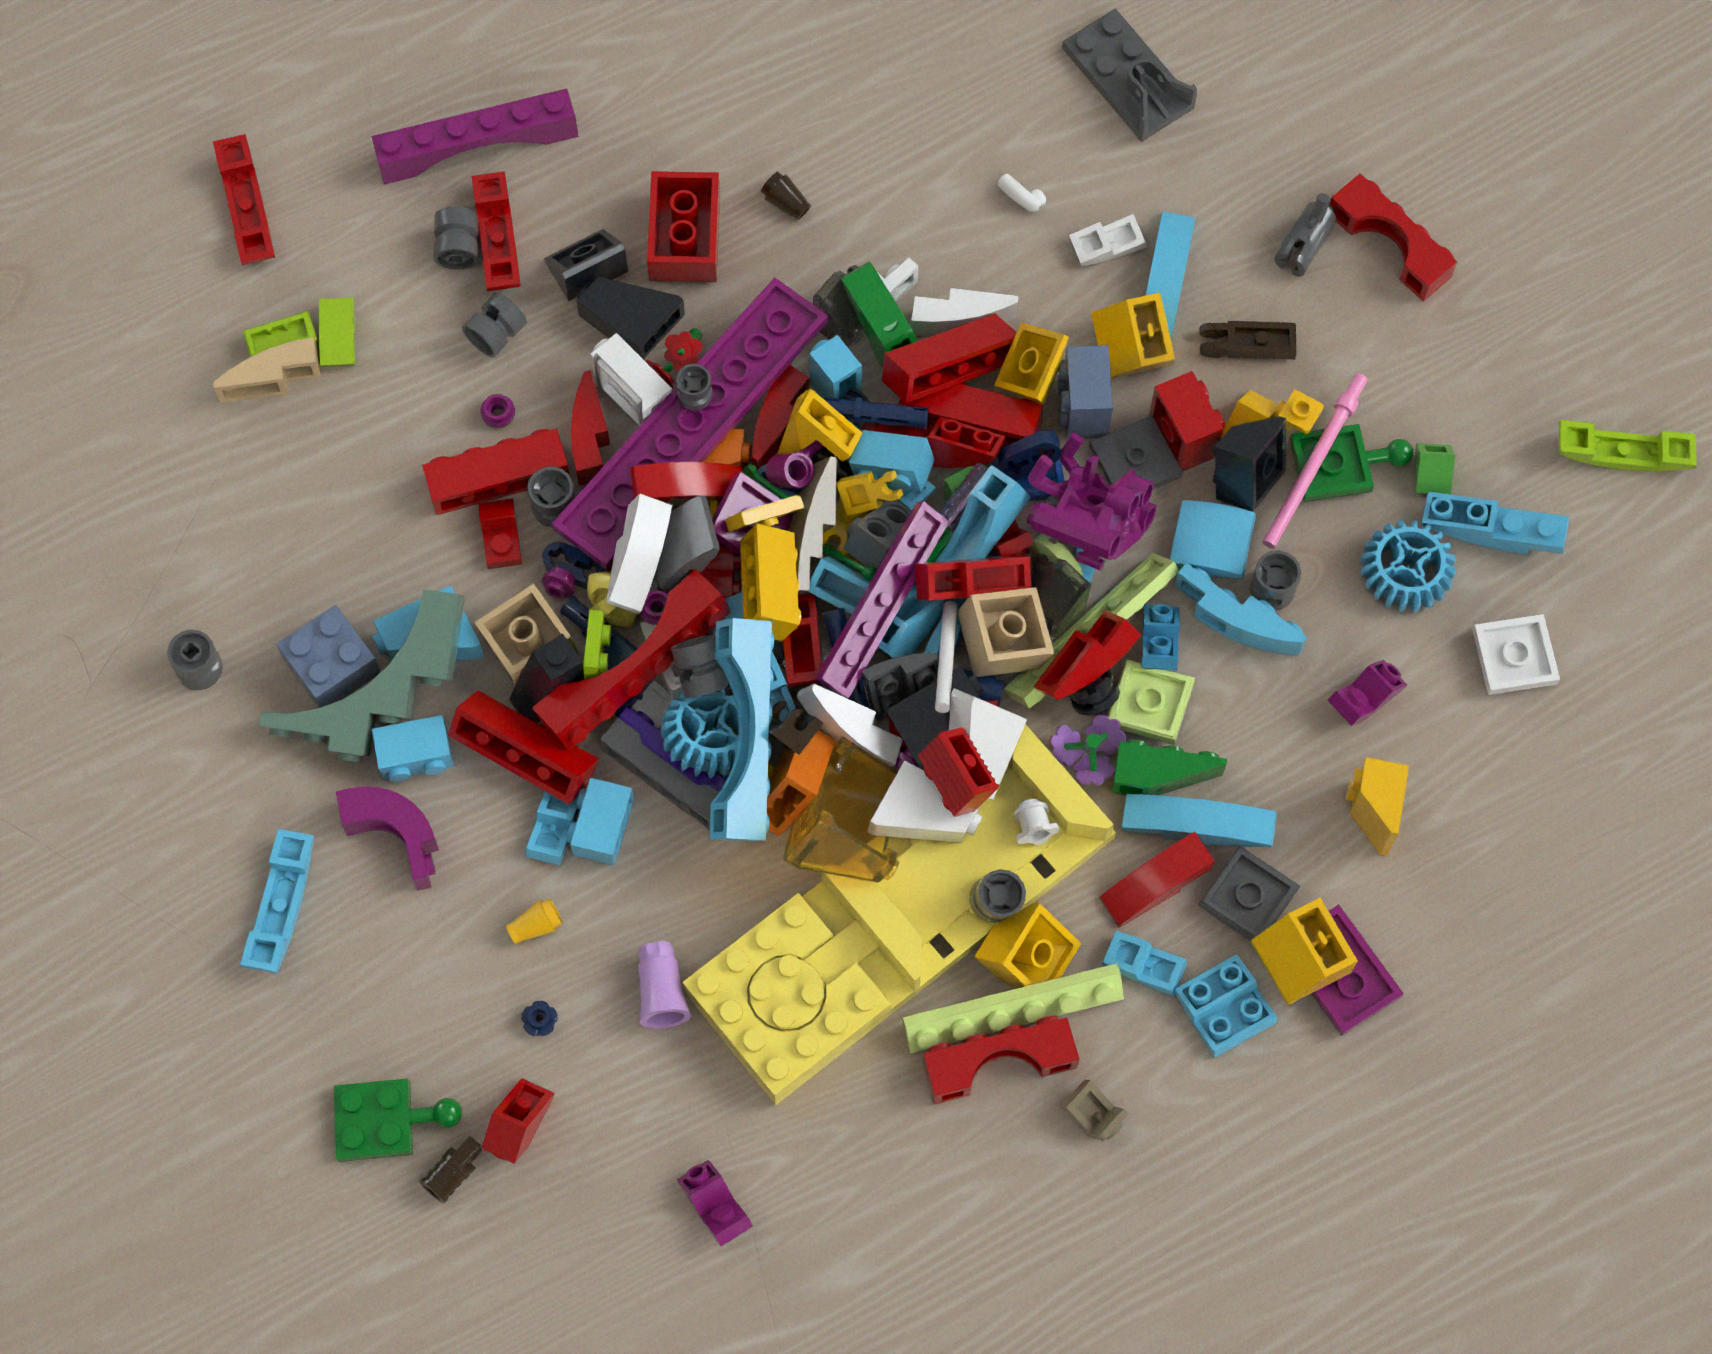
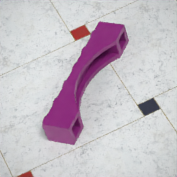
(533, 120)

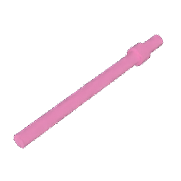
(1344, 407)

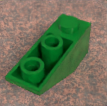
(877, 311)
(1161, 770)

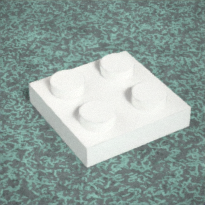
(1516, 654)

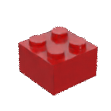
(1187, 419)

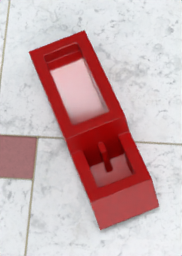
(776, 414)
(587, 430)
(971, 577)
(804, 645)
(1087, 656)
(1157, 879)

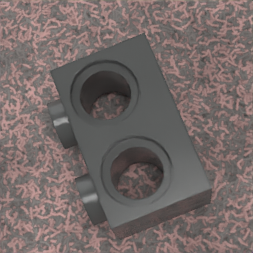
(876, 532)

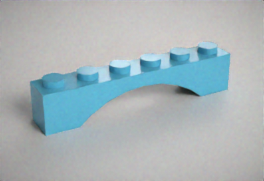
(986, 517)
(745, 656)

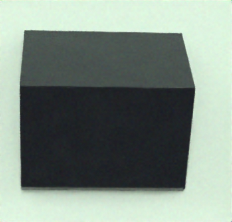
(586, 261)

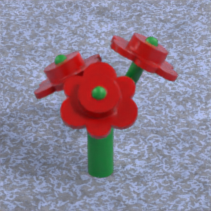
(681, 352)

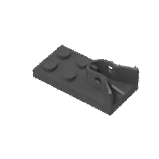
(1129, 75)

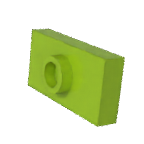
(279, 332)

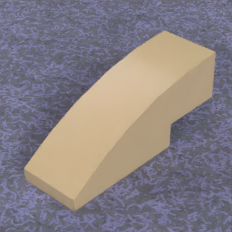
(269, 371)

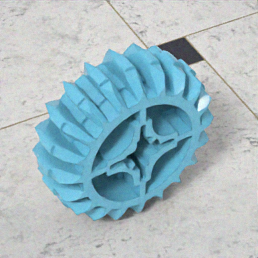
(1400, 542)
(702, 715)

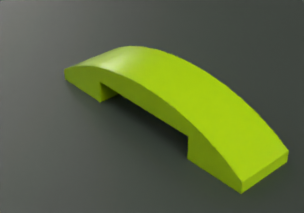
(1626, 450)

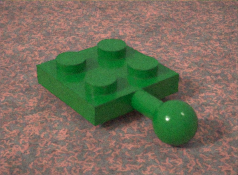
(1347, 463)
(378, 1119)

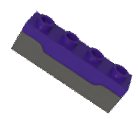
(640, 749)

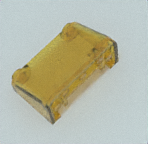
(833, 828)

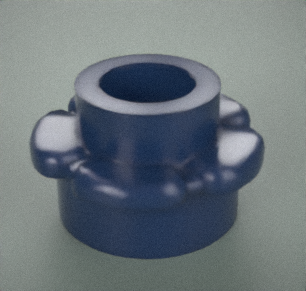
(543, 1027)

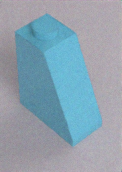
(396, 626)

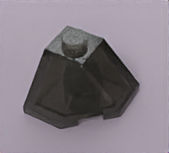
(841, 315)
(1061, 593)

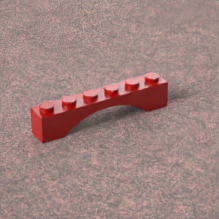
(580, 707)

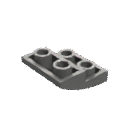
(688, 542)
(898, 679)

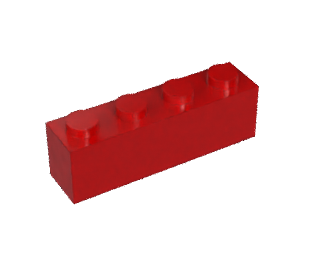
(947, 358)
(983, 410)
(491, 471)
(522, 746)

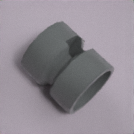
(455, 238)
(498, 320)
(550, 493)
(1276, 579)
(195, 659)
(700, 668)
(997, 896)

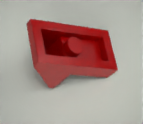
(500, 533)

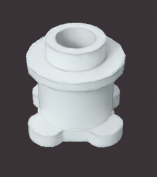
(1034, 822)

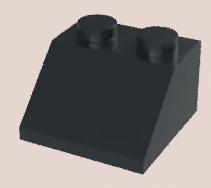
(1250, 462)

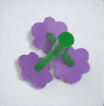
(1101, 736)

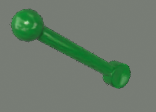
(752, 473)
(868, 572)

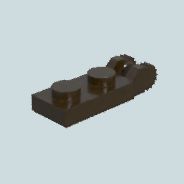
(1250, 340)

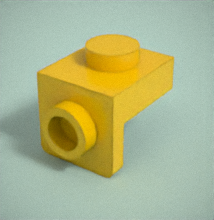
(1299, 412)

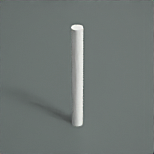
(946, 656)

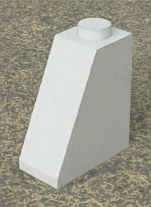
(989, 727)
(916, 811)

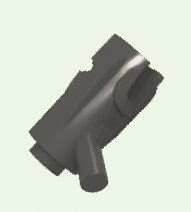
(1310, 230)

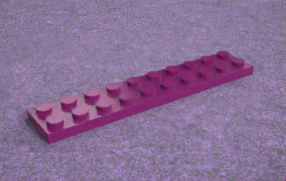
(741, 371)

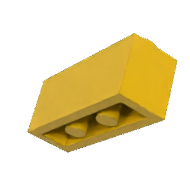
(770, 578)

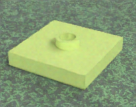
(1151, 701)

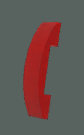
(244, 199)
(496, 231)
(682, 480)

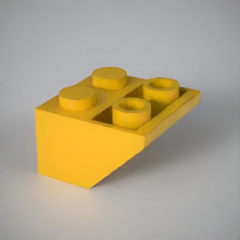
(1135, 335)
(1304, 951)

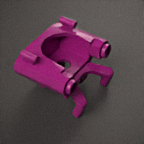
(1090, 512)

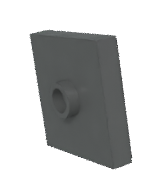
(1138, 449)
(1248, 894)

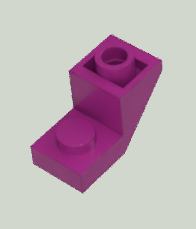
(1368, 692)
(714, 1202)

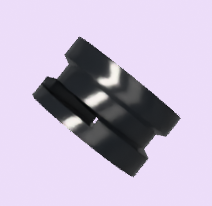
(1096, 696)

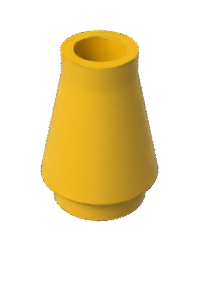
(536, 921)

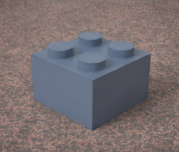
(1085, 391)
(328, 657)

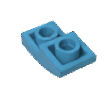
(1160, 637)

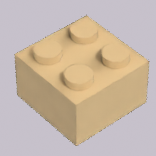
(519, 629)
(1005, 632)

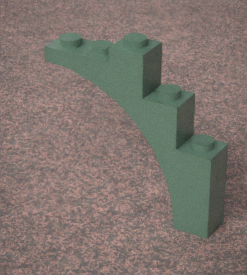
(427, 653)

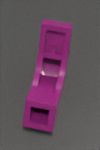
(385, 810)

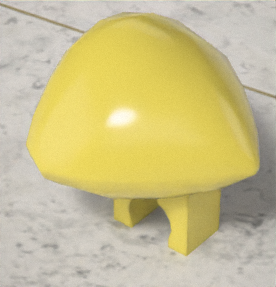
(597, 593)

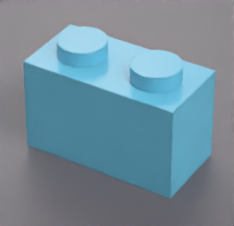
(834, 368)
(887, 452)
(838, 584)
(413, 748)
(601, 821)

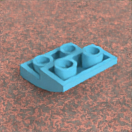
(1213, 538)
(1225, 1006)

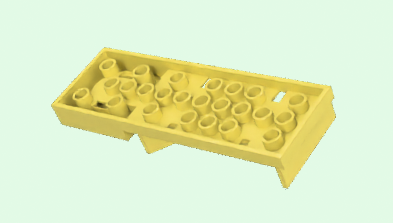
(861, 949)

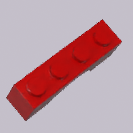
(1365, 209)
(1046, 1047)

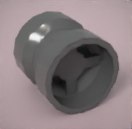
(694, 379)

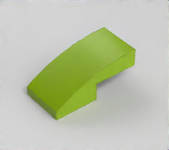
(337, 331)

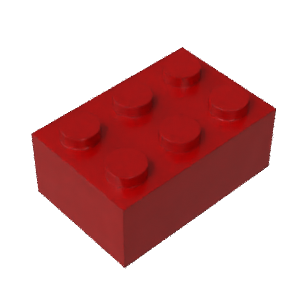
(683, 226)

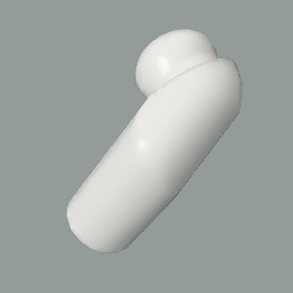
(1021, 195)

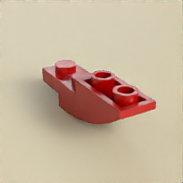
(951, 442)

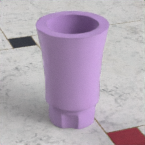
(661, 987)

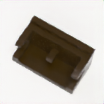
(795, 729)

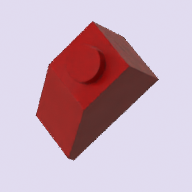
(516, 1120)

